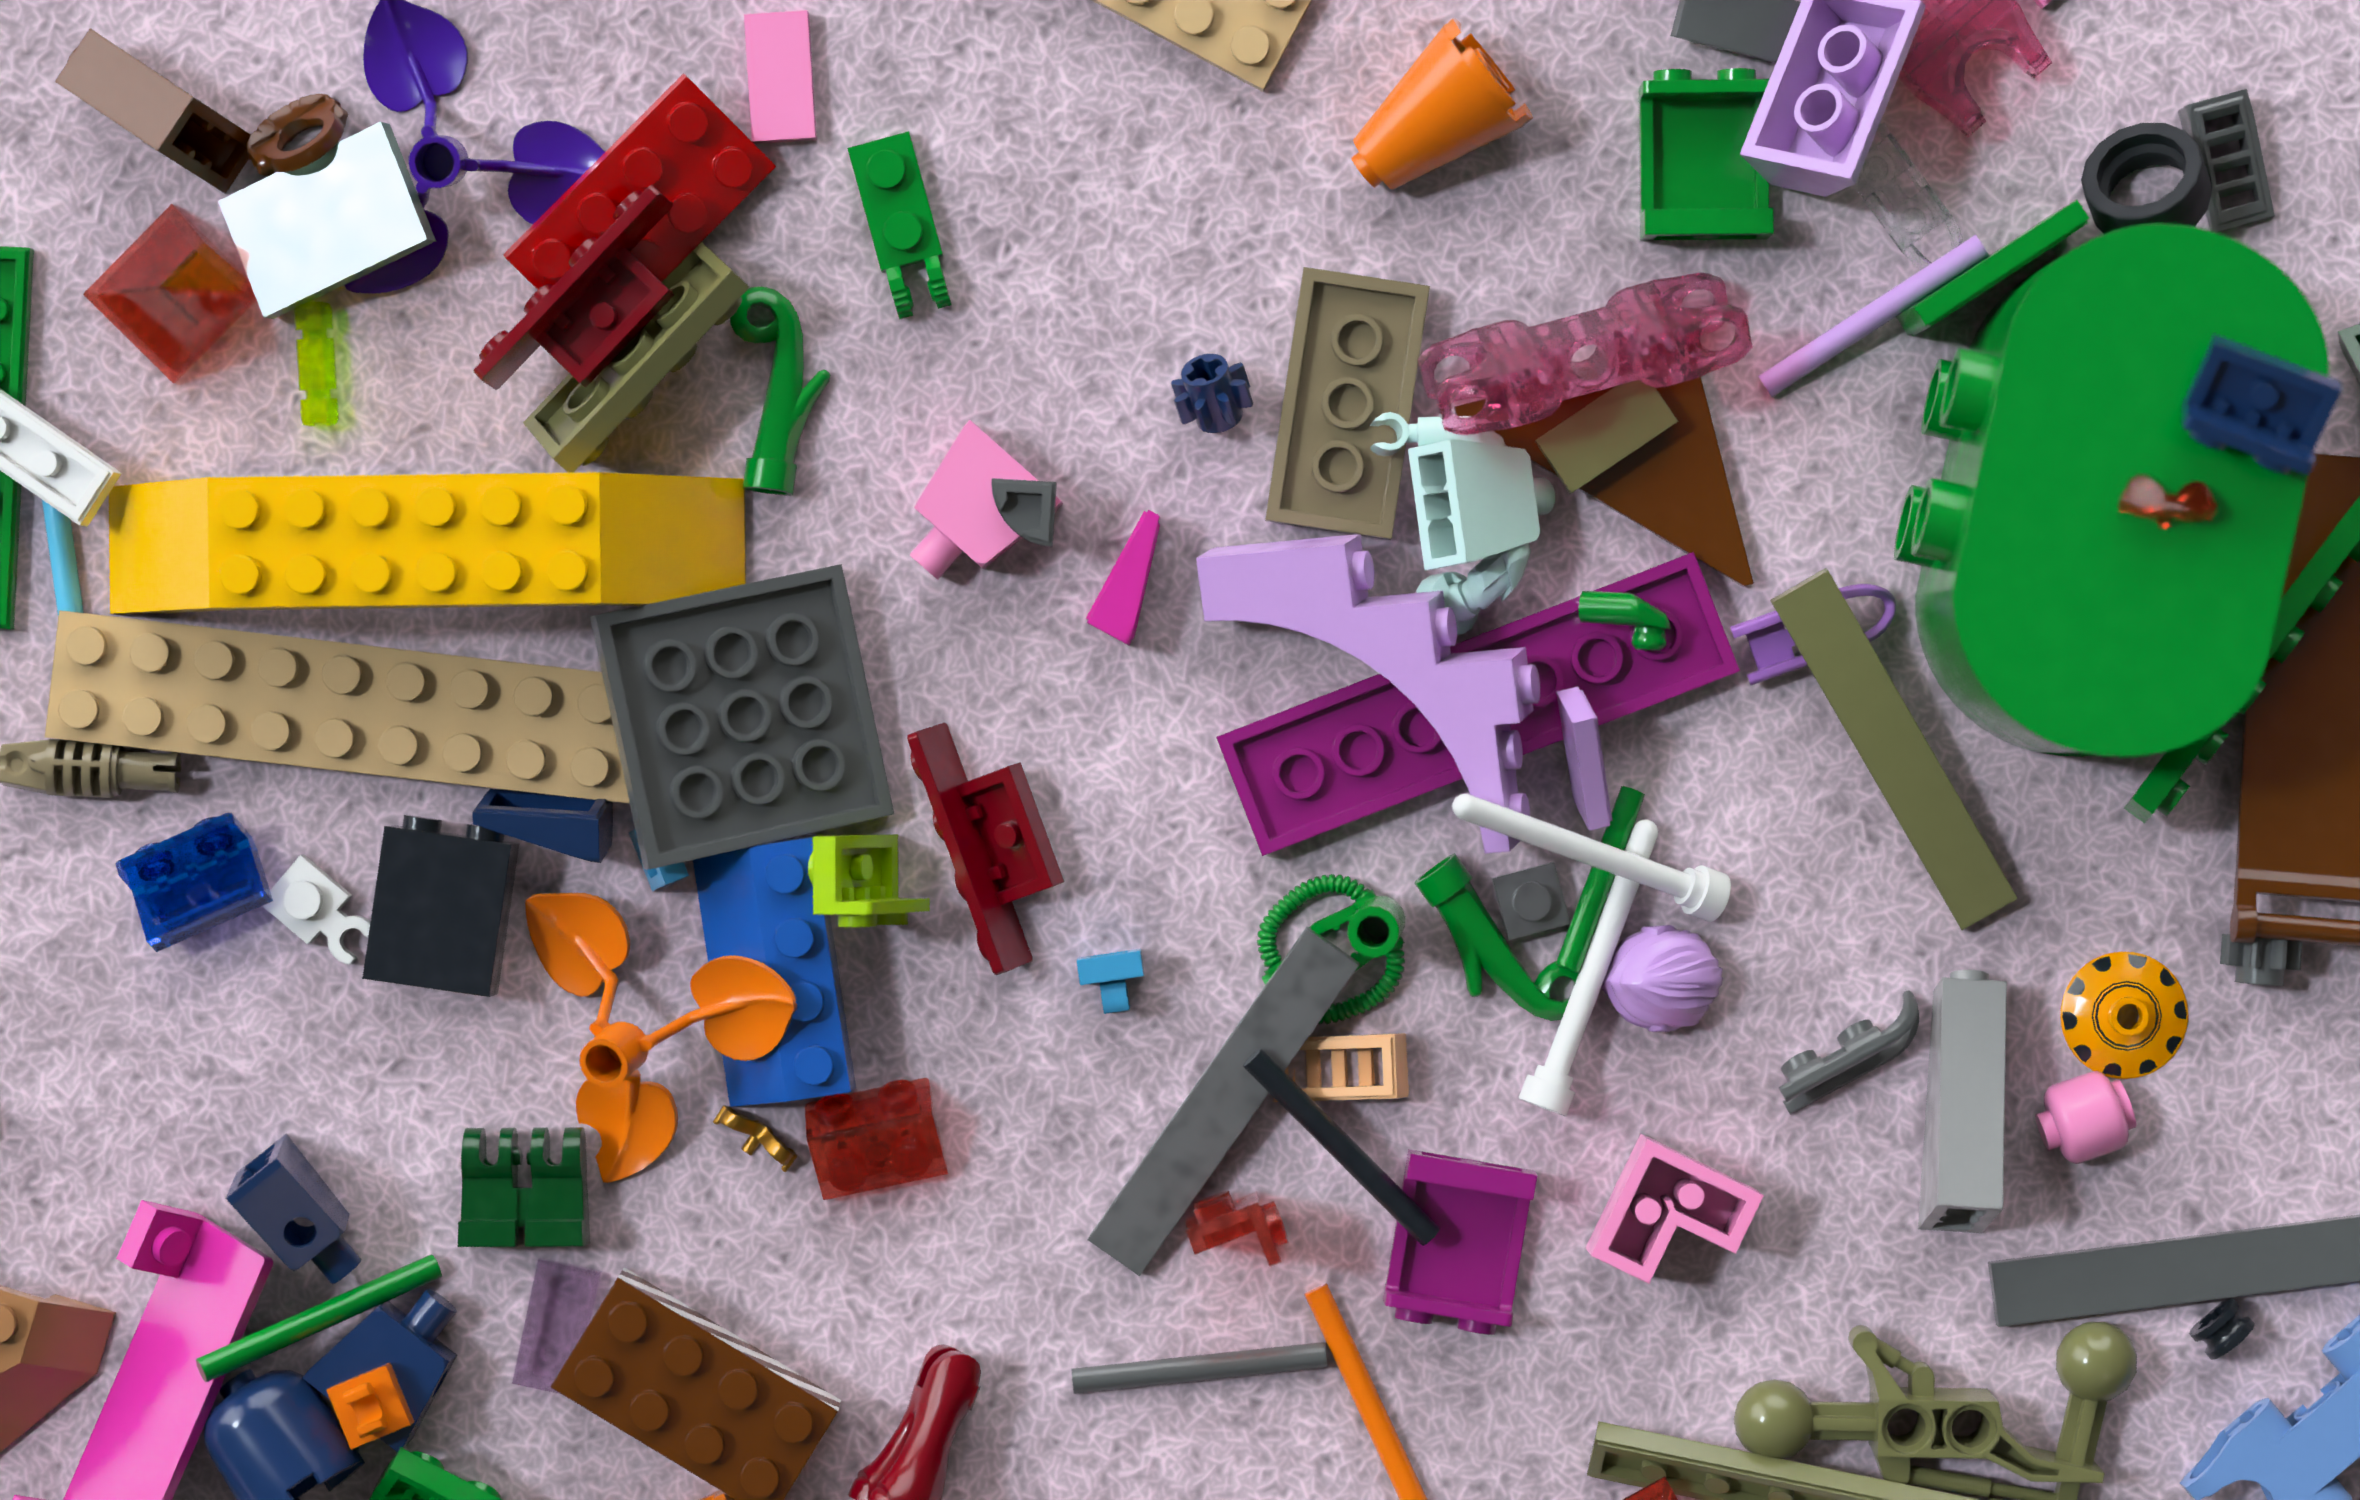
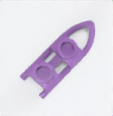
(1773, 644)

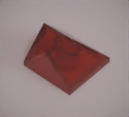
(172, 293)

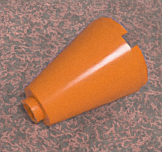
(1438, 112)

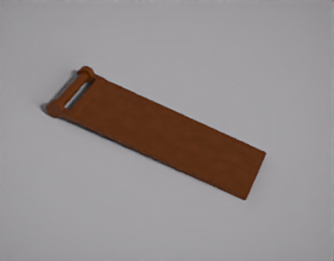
(2305, 746)

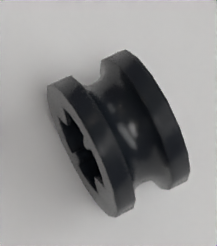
(2222, 1329)

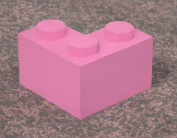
(1664, 1192)

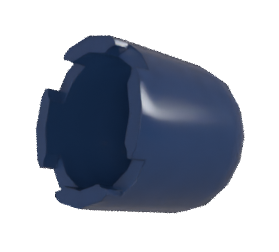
(277, 1438)

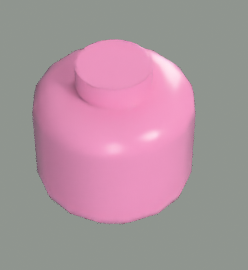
(2086, 1117)

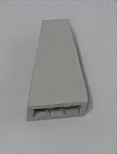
(1964, 1105)

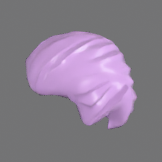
(1662, 978)

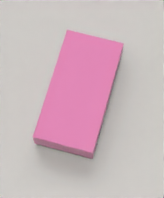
(780, 77)

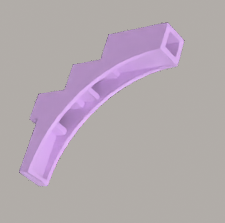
(1406, 638)

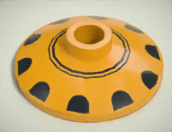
(2092, 1008)

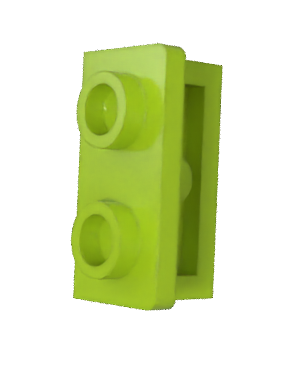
(860, 880)

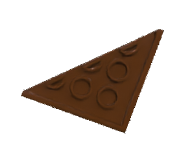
(1667, 485)

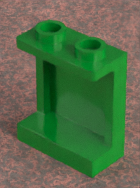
(1691, 158)

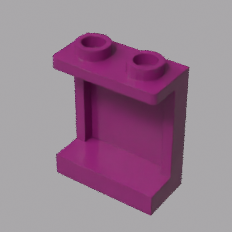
(1476, 1254)

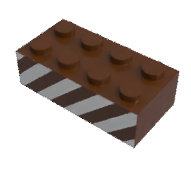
(696, 1392)

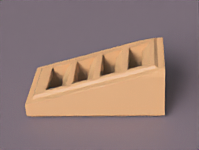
(1394, 1067)

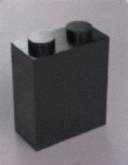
(441, 907)

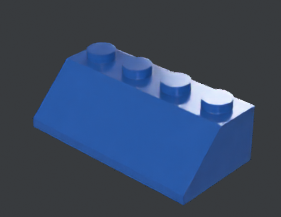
(762, 909)

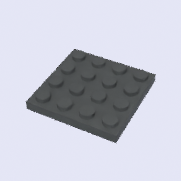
(742, 716)

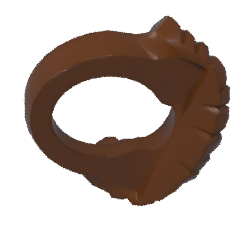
(285, 124)

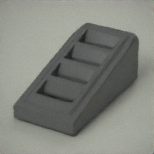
(2245, 131)

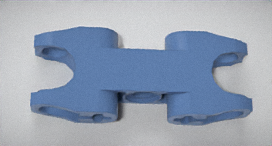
(2297, 1453)

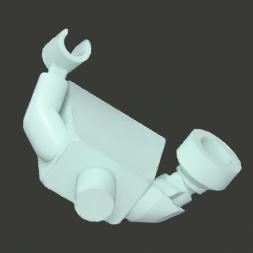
(1470, 506)

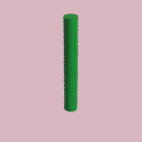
(1598, 883)

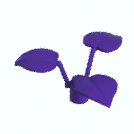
(421, 55)

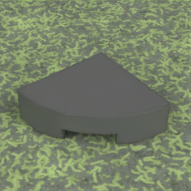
(1027, 508)

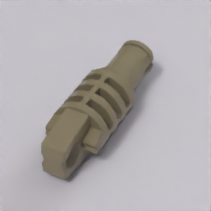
(85, 768)

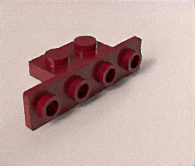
(592, 306)
(991, 839)

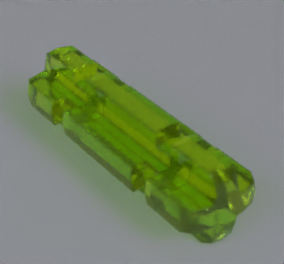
(316, 364)

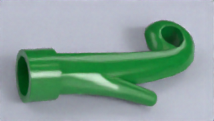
(785, 401)
(1482, 943)

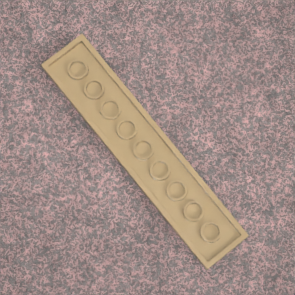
(333, 706)

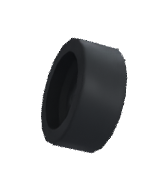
(2138, 148)

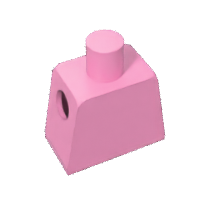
(963, 504)

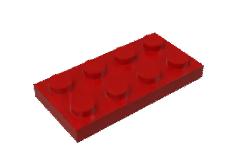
(683, 151)

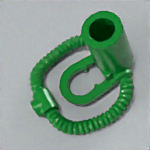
(1372, 931)

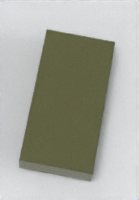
(1605, 432)

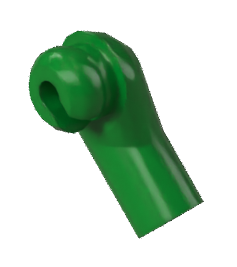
(1627, 610)

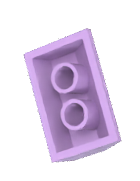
(1830, 92)

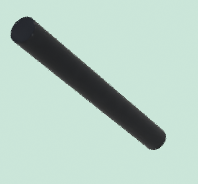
(1341, 1147)

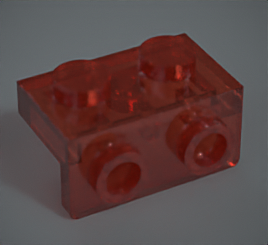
(874, 1138)
(1223, 1219)

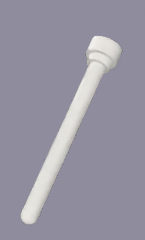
(1699, 890)
(1551, 1083)

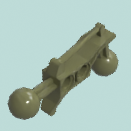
(2092, 1364)

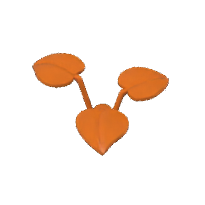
(739, 999)

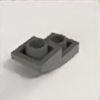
(1737, 26)

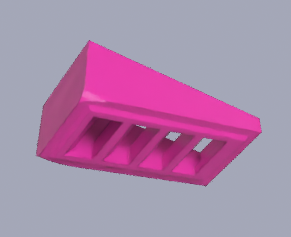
(1122, 595)

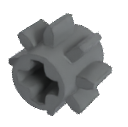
(2262, 961)

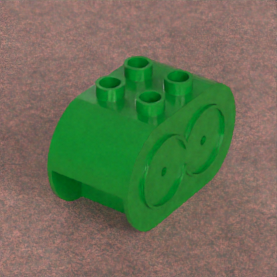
(2032, 586)

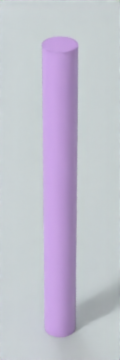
(1873, 315)

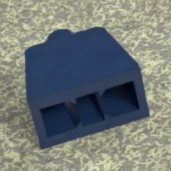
(285, 1187)
(397, 1339)

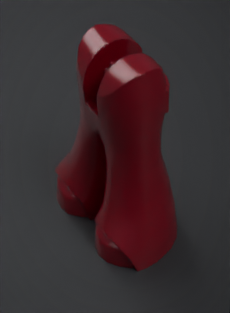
(919, 1450)

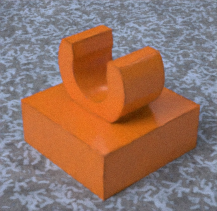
(370, 1405)

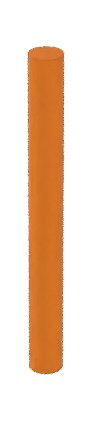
(1364, 1394)

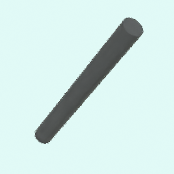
(1199, 1368)

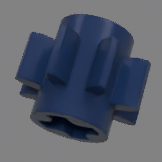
(1212, 393)

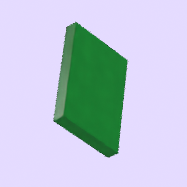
(1994, 268)

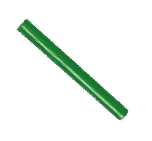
(318, 1318)

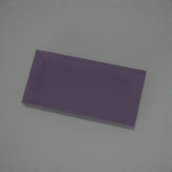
(555, 1320)

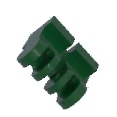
(497, 1209)

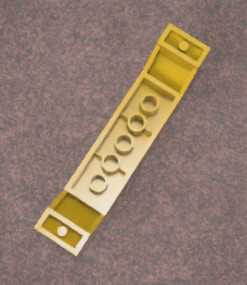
(422, 541)

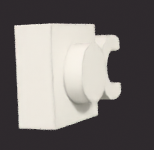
(312, 904)

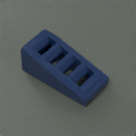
(551, 821)

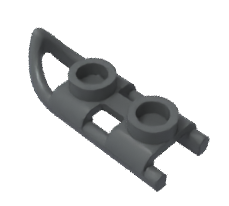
(1861, 1052)

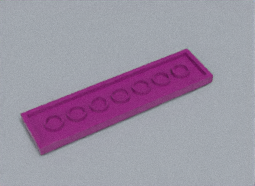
(1377, 749)

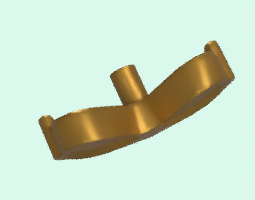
(758, 1134)

